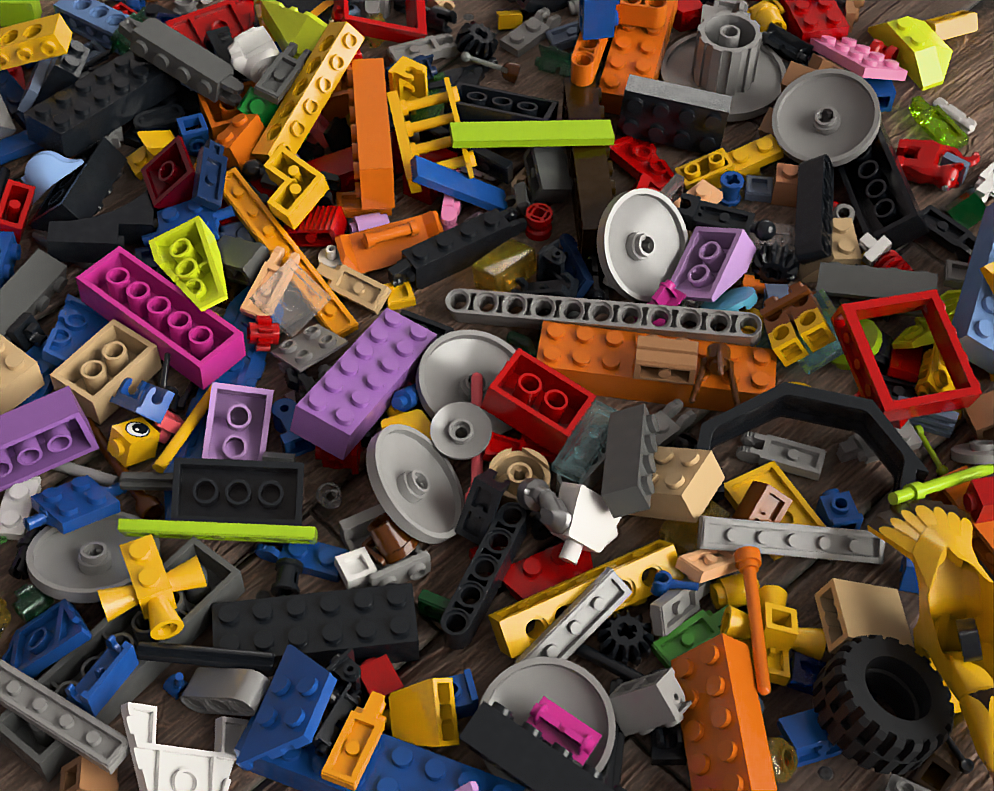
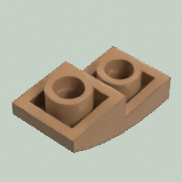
(851, 11)

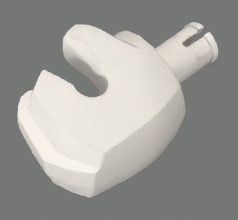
(253, 52)

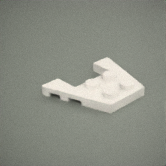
(174, 767)

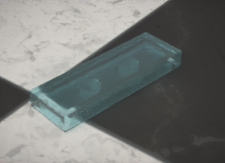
(584, 443)

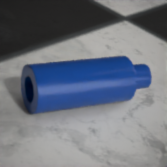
(406, 398)

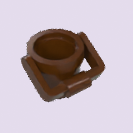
(389, 540)

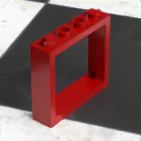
(415, 18)
(866, 370)

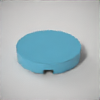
(734, 300)

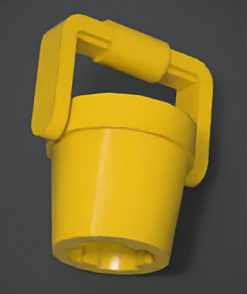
(767, 12)

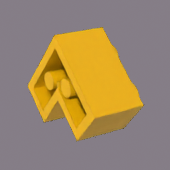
(299, 187)

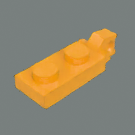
(356, 743)

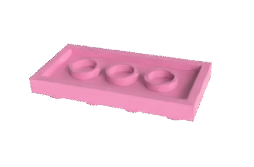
(858, 58)

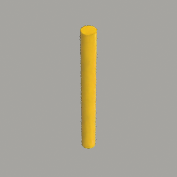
(183, 433)

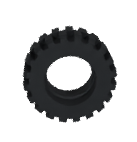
(862, 725)

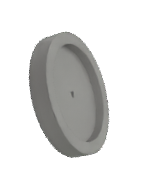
(974, 452)

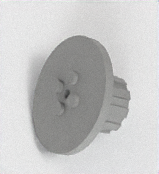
(727, 60)

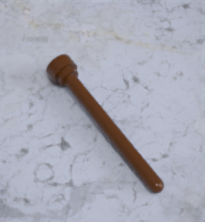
(147, 506)

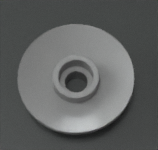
(457, 418)

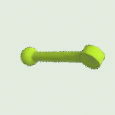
(941, 469)

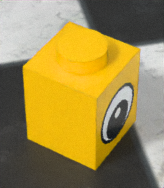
(133, 441)

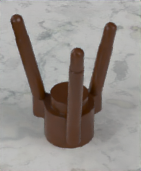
(718, 363)

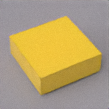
(400, 296)

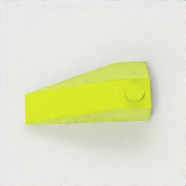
(292, 26)

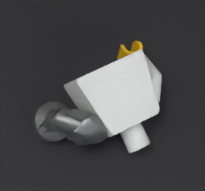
(575, 516)

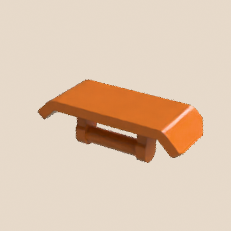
(382, 245)

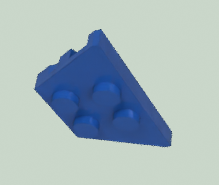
(47, 639)
(289, 709)

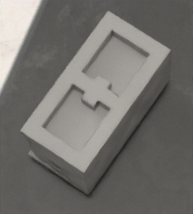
(649, 703)

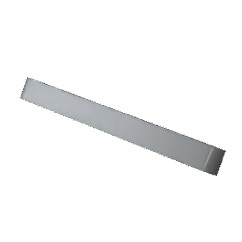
(591, 308)

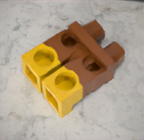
(793, 318)

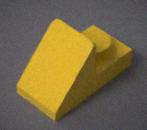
(153, 143)

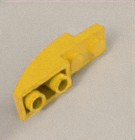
(744, 160)

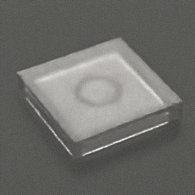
(290, 298)

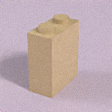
(860, 609)

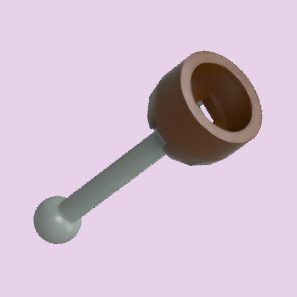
(509, 70)

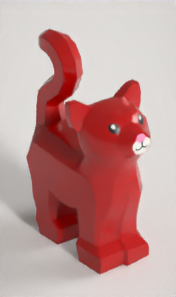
(926, 160)

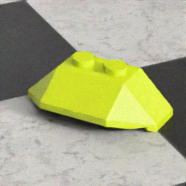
(920, 49)

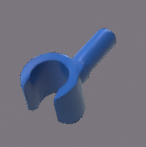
(663, 582)
(175, 685)

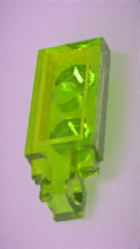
(937, 123)

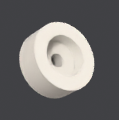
(329, 256)

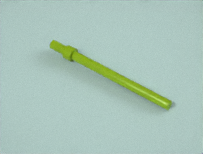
(919, 490)

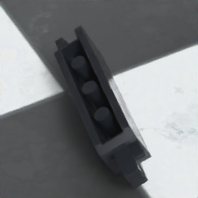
(455, 248)

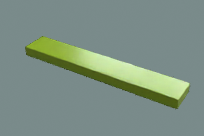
(531, 133)
(218, 531)

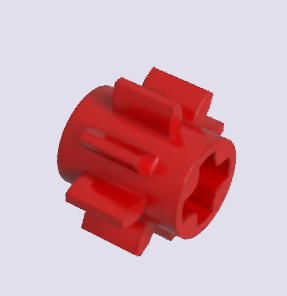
(263, 333)

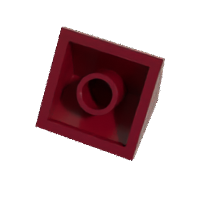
(170, 175)

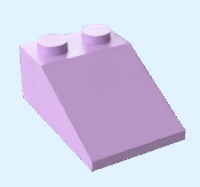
(713, 262)
(237, 422)

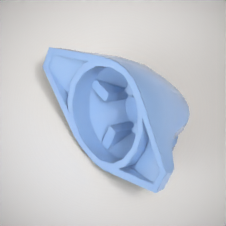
(47, 169)

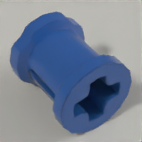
(731, 183)

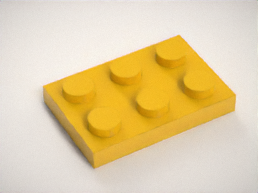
(770, 473)

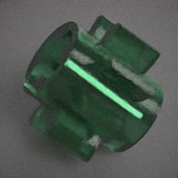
(31, 602)

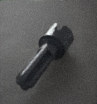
(436, 17)

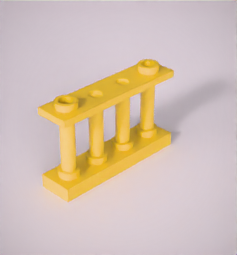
(406, 129)

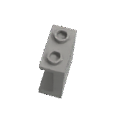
(412, 567)

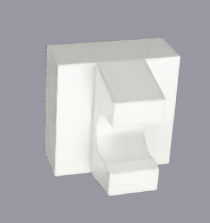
(873, 248)
(355, 568)

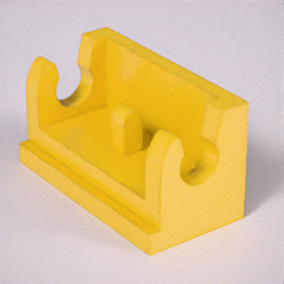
(408, 79)

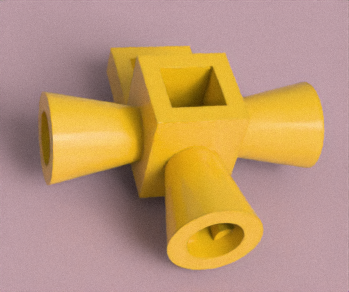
(152, 587)
(780, 632)

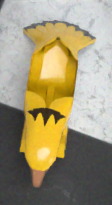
(950, 588)

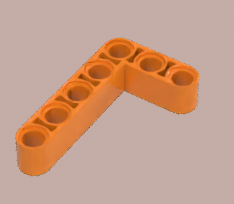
(588, 53)

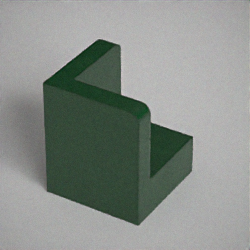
(967, 208)

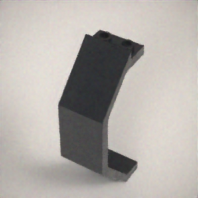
(824, 409)

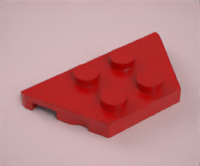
(235, 14)

